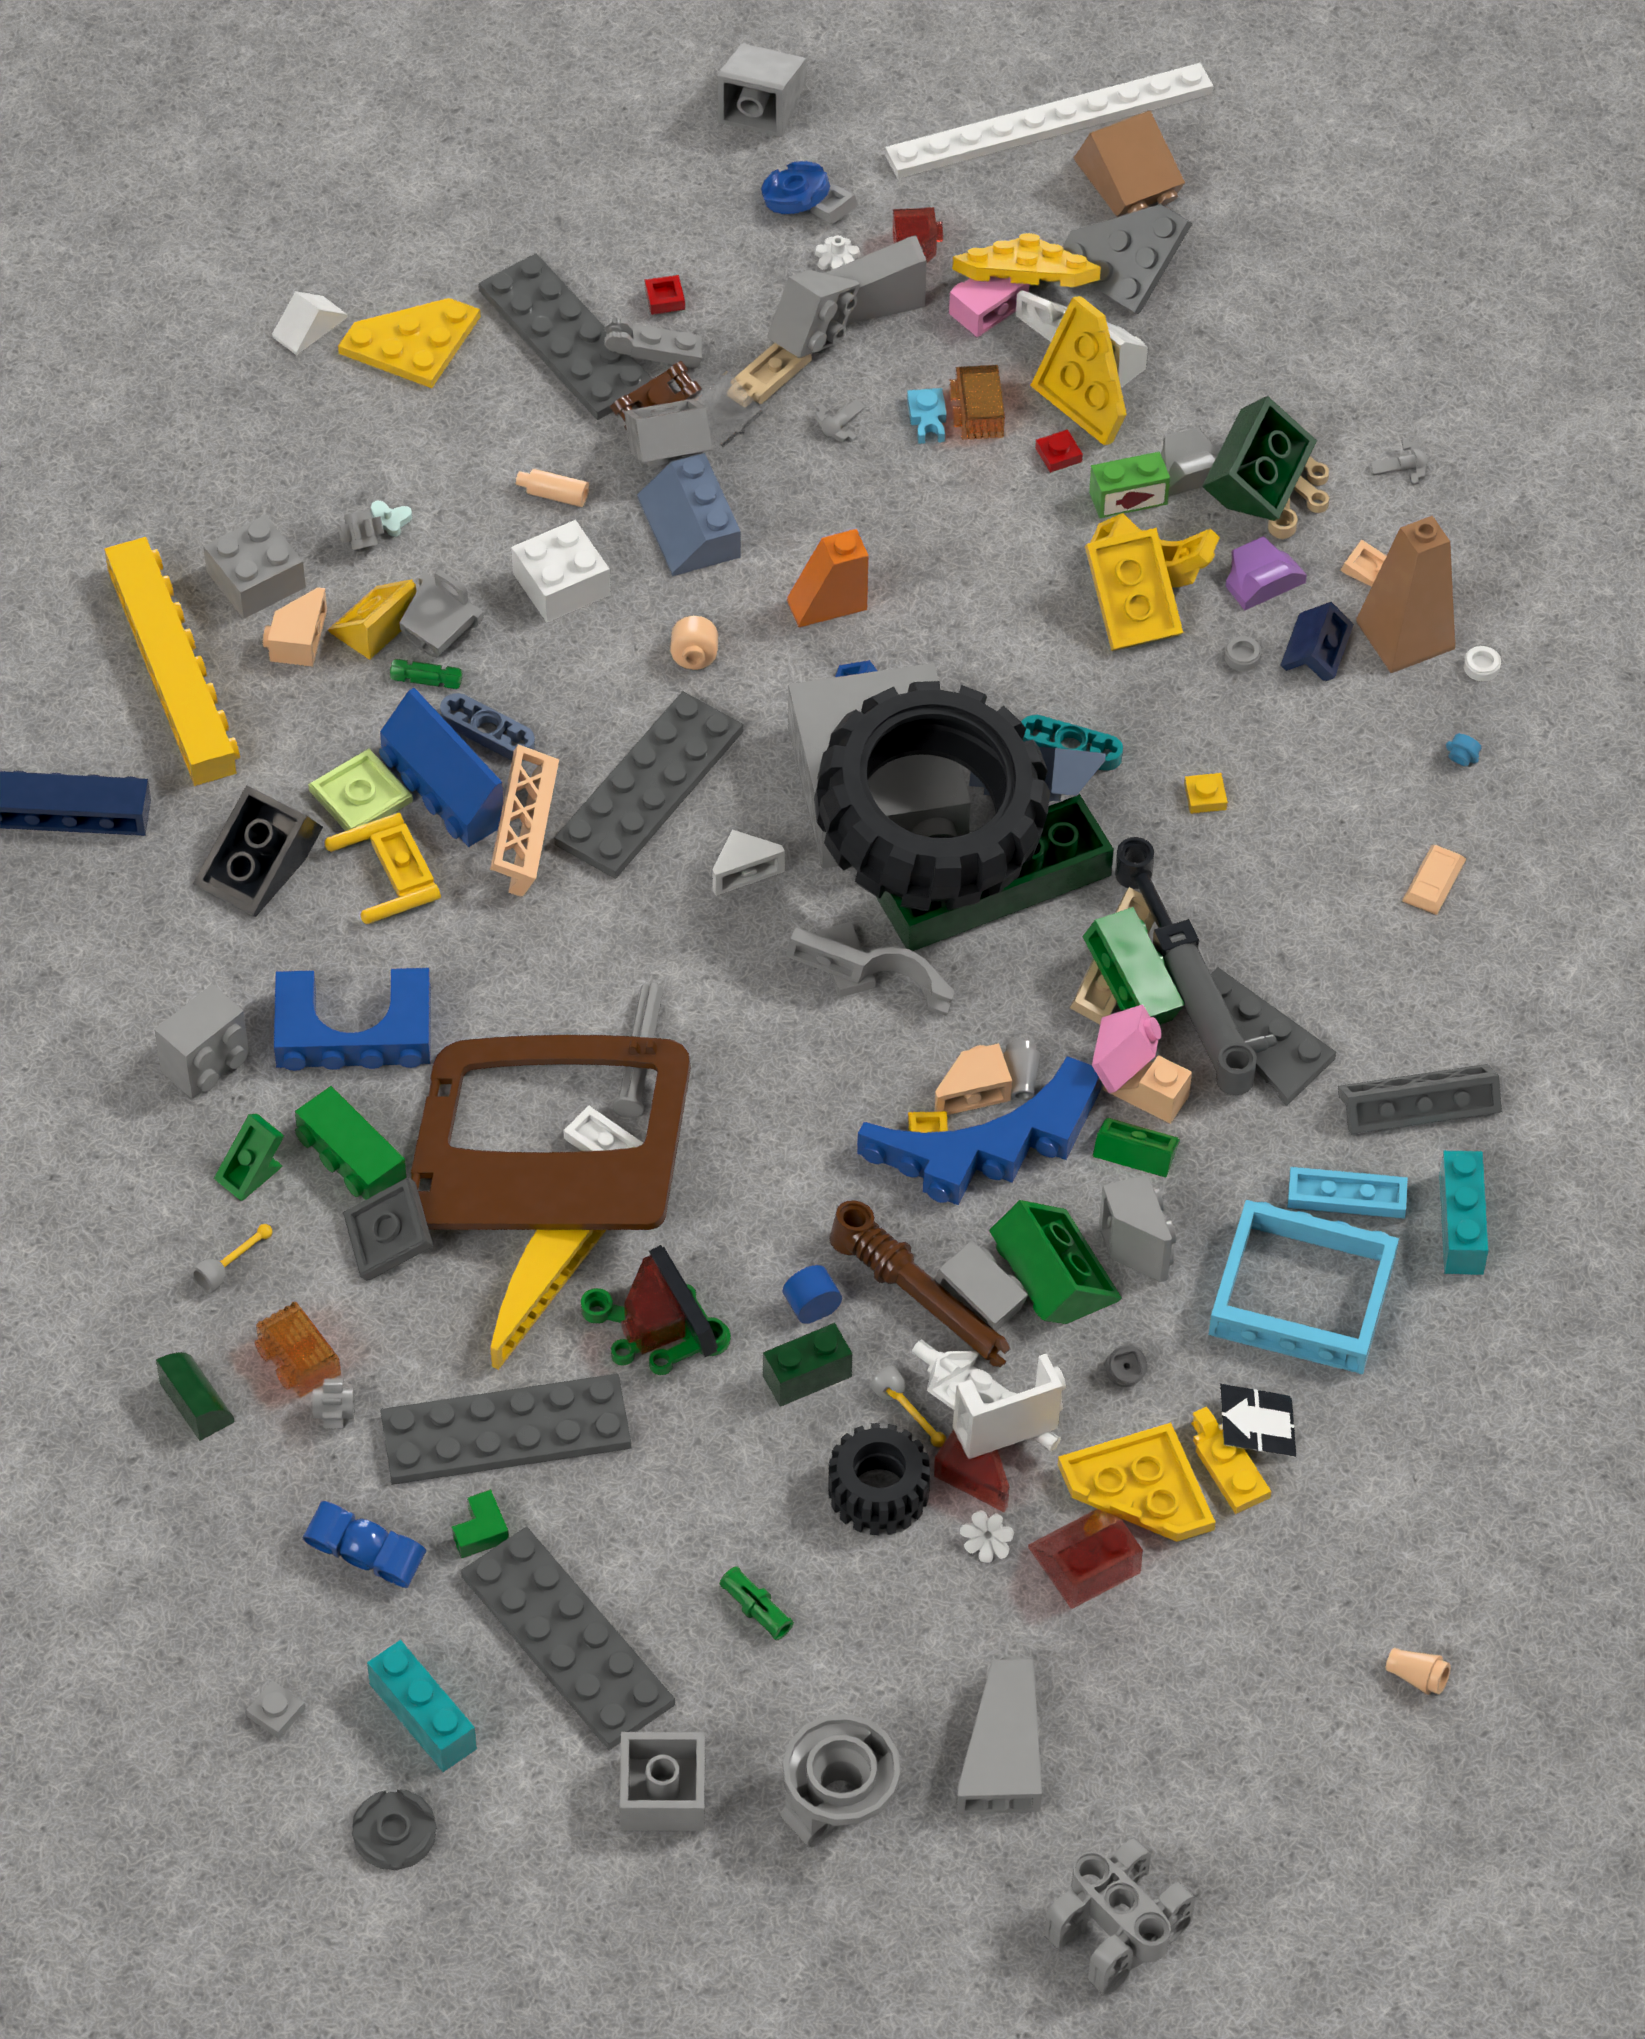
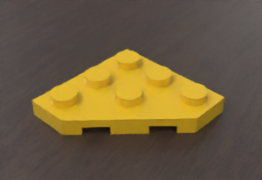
(1026, 262)
(412, 341)
(1082, 372)
(1142, 1482)

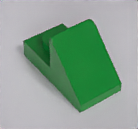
(250, 1157)

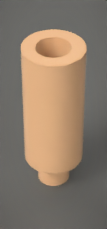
(554, 487)

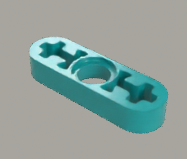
(1063, 730)

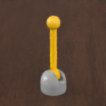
(210, 1272)
(890, 1386)

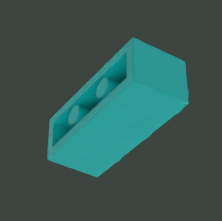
(1463, 1212)
(422, 1705)

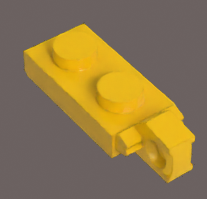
(1227, 1464)

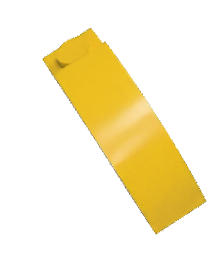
(1182, 557)

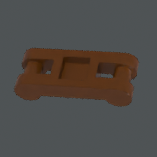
(658, 391)

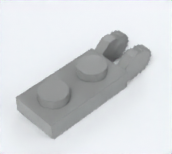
(653, 343)

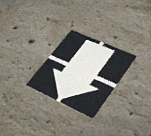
(1257, 1420)

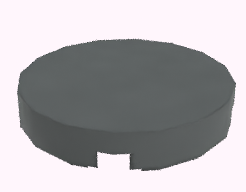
(395, 1843)

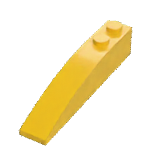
(538, 1278)

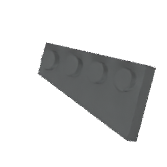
(1295, 1057)

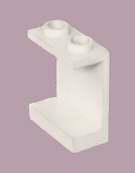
(1011, 1419)

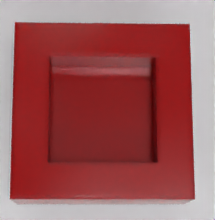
(664, 294)
(1058, 450)

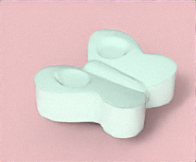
(391, 518)

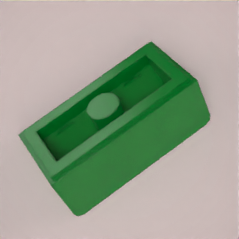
(1135, 1147)

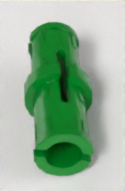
(768, 1614)

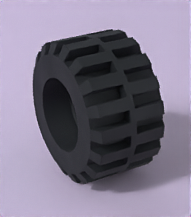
(879, 1506)

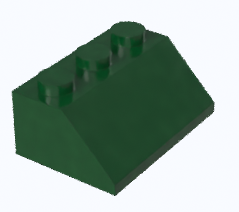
(1260, 461)

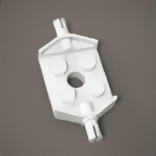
(958, 1366)

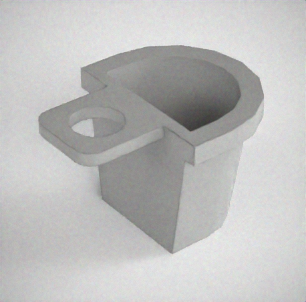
(439, 614)

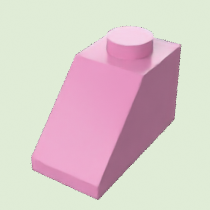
(984, 303)
(1125, 1046)

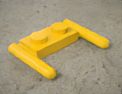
(400, 861)

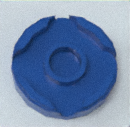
(795, 188)

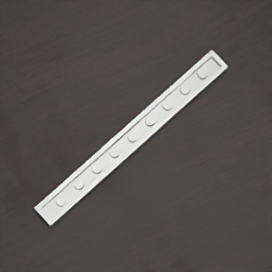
(1048, 120)

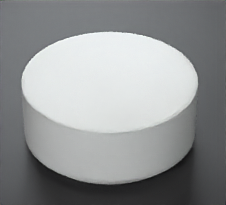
(1482, 663)

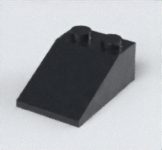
(257, 851)

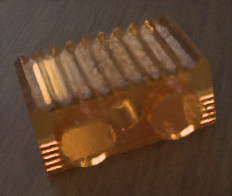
(978, 402)
(297, 1350)

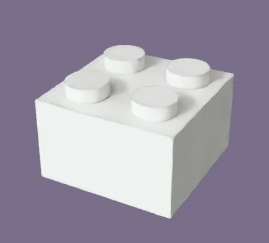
(561, 571)

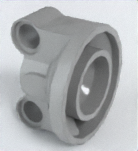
(833, 1751)

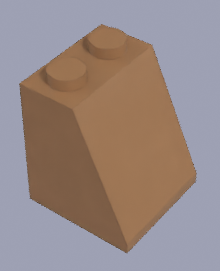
(1130, 164)

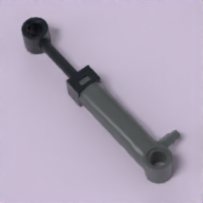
(1190, 975)

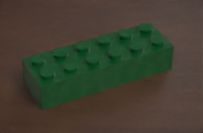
(1067, 857)

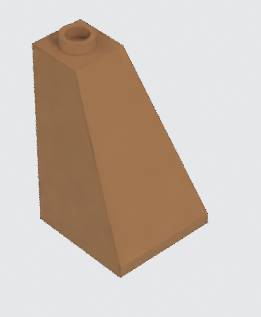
(1411, 600)

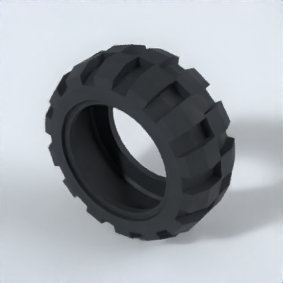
(942, 726)

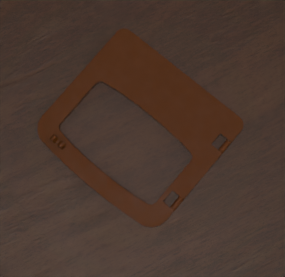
(551, 1188)

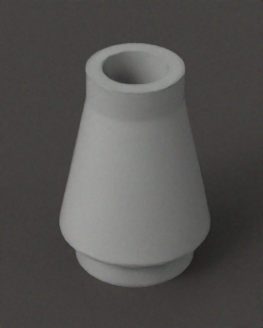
(1023, 1066)

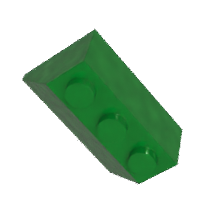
(1053, 1262)

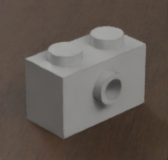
(982, 1285)

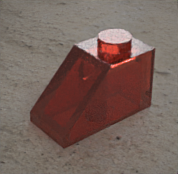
(919, 223)
(651, 1310)
(979, 1476)

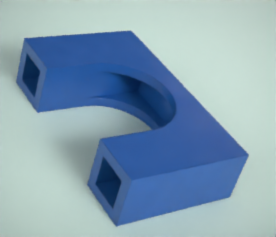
(397, 1039)

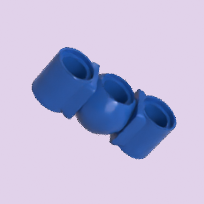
(364, 1544)

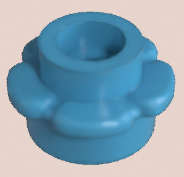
(1463, 749)

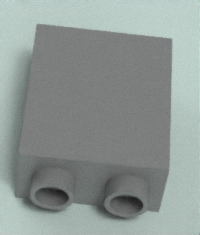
(913, 791)

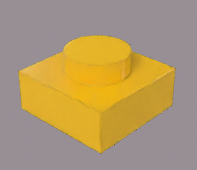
(1205, 793)

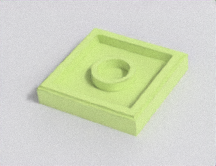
(360, 791)

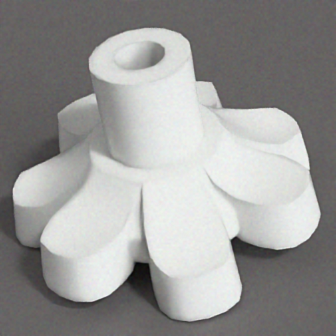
(836, 252)
(987, 1536)

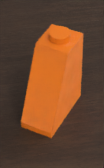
(832, 580)

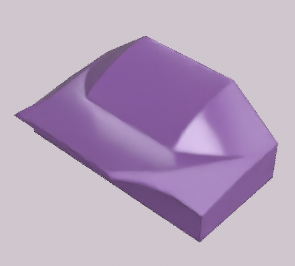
(1261, 573)

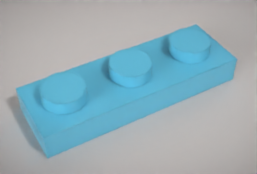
(1347, 1192)

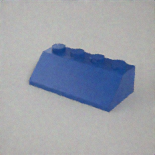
(442, 769)

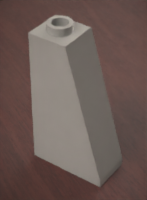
(888, 279)
(1003, 1752)

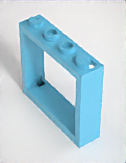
(1291, 1337)

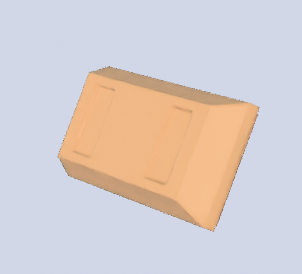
(1434, 879)

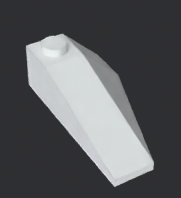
(1045, 317)

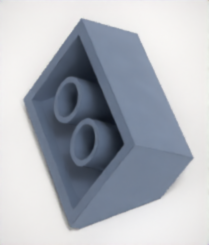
(690, 516)
(1066, 771)

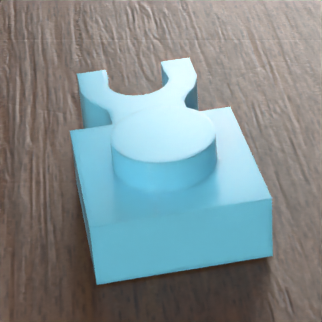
(927, 411)

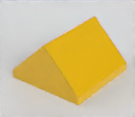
(375, 618)

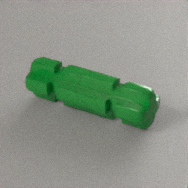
(426, 673)

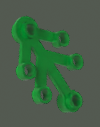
(683, 1350)

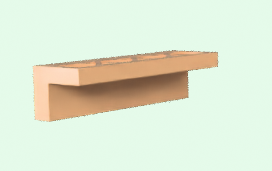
(533, 818)

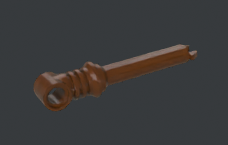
(893, 1263)

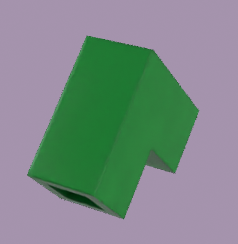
(484, 1530)

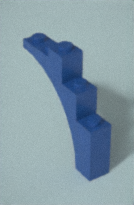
(997, 1148)

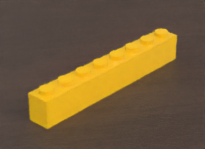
(171, 662)

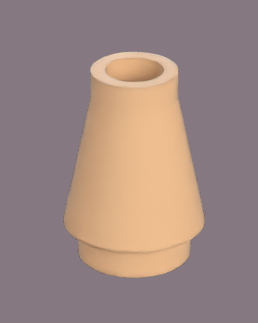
(1421, 1670)

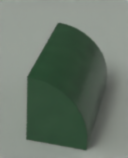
(193, 1394)

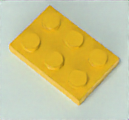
(1133, 589)

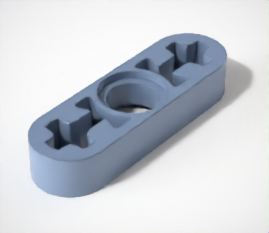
(480, 714)

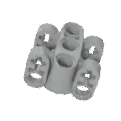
(1119, 1881)

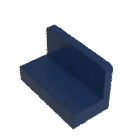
(1318, 641)

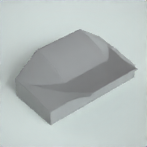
(1188, 459)

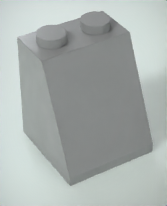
(760, 89)

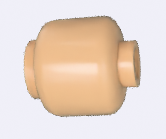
(694, 642)

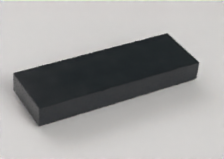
(694, 1317)

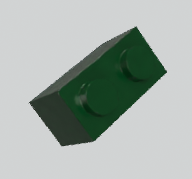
(807, 1364)

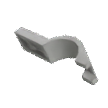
(856, 965)

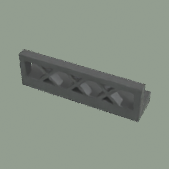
(1421, 1098)

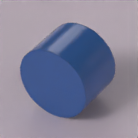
(812, 1294)

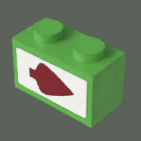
(1129, 484)

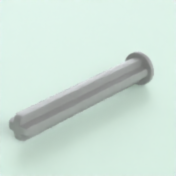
(644, 1026)

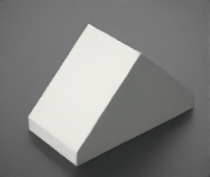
(306, 321)
(746, 861)

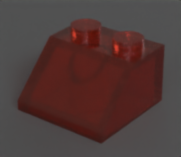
(1088, 1556)

